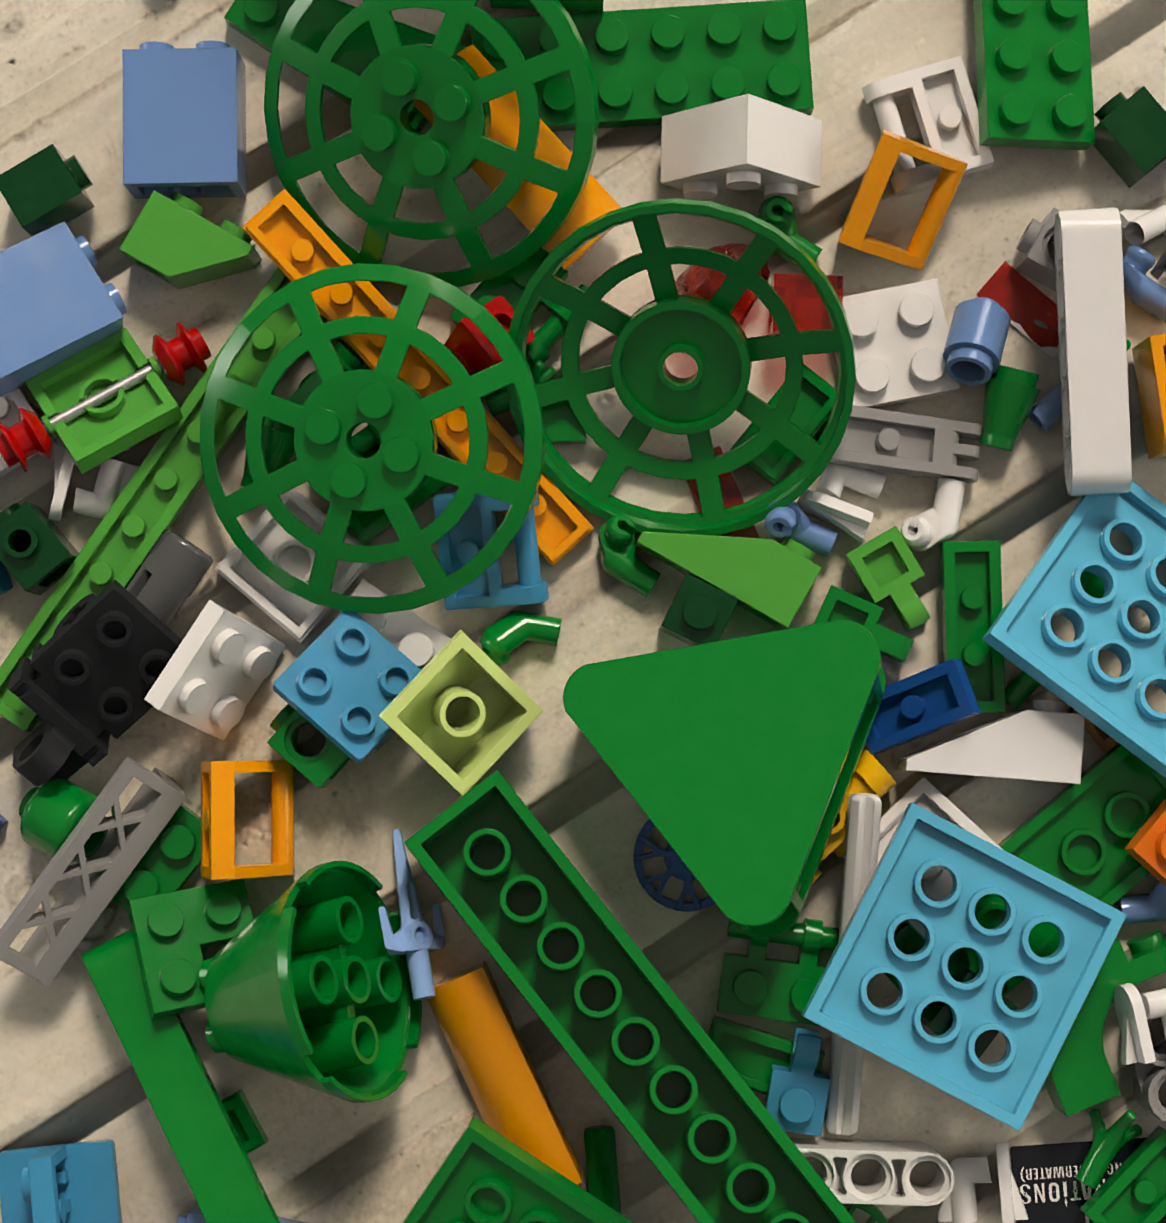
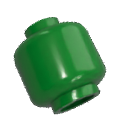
(53, 812)

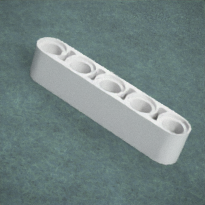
(1093, 351)
(893, 1180)

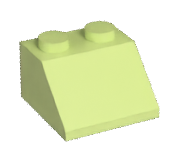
(460, 713)

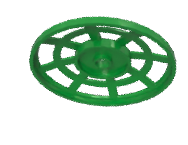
(457, 133)
(692, 403)
(405, 429)

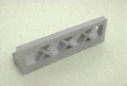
(95, 879)

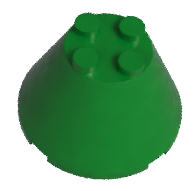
(316, 989)

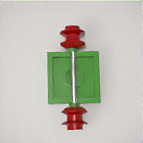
(104, 399)

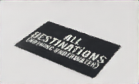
(1048, 1179)

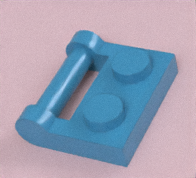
(470, 537)

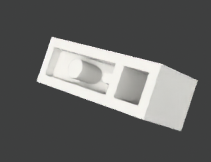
(1018, 745)

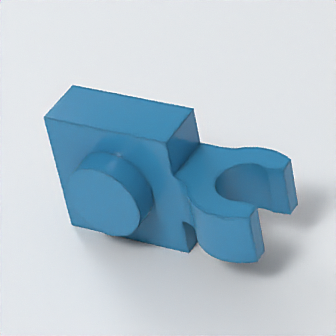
(798, 1093)

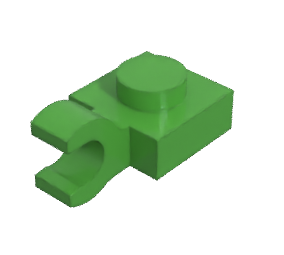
(887, 571)

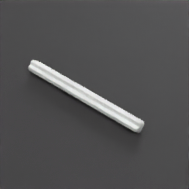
(859, 866)

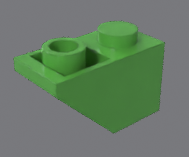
(183, 246)

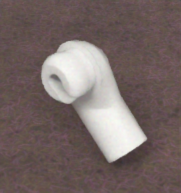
(938, 522)

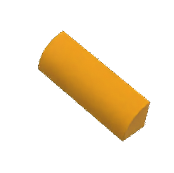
(532, 200)
(500, 1068)

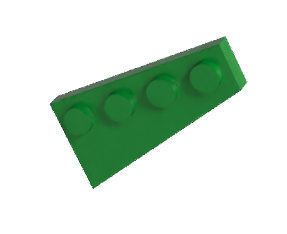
(262, 20)

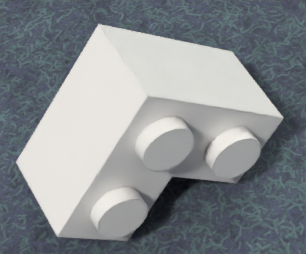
(741, 147)

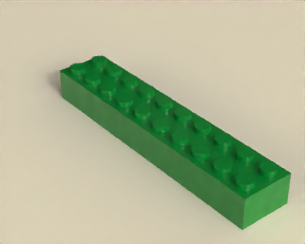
(616, 1015)

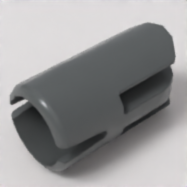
(169, 575)

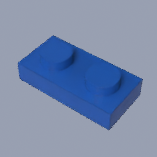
(922, 706)

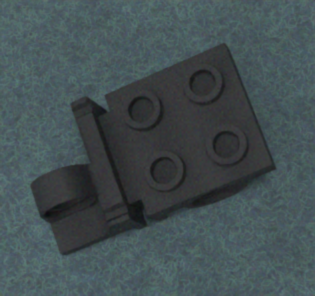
(89, 682)

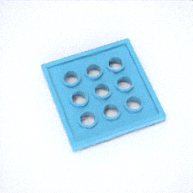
(1054, 588)
(1058, 980)

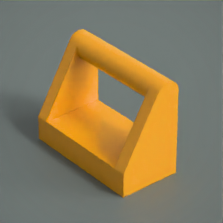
(872, 188)
(219, 819)

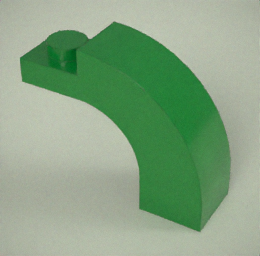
(1081, 1068)

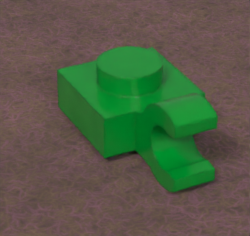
(846, 606)

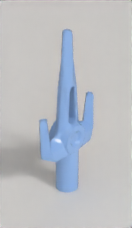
(415, 936)

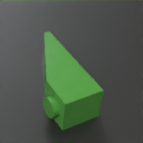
(758, 571)

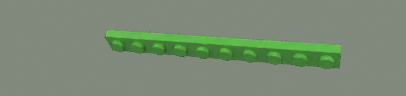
(152, 496)

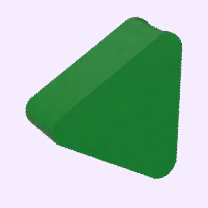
(739, 753)

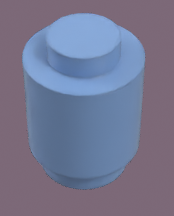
(976, 340)

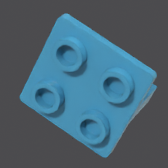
(347, 683)
(60, 1184)

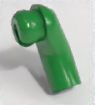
(781, 214)
(620, 558)
(516, 628)

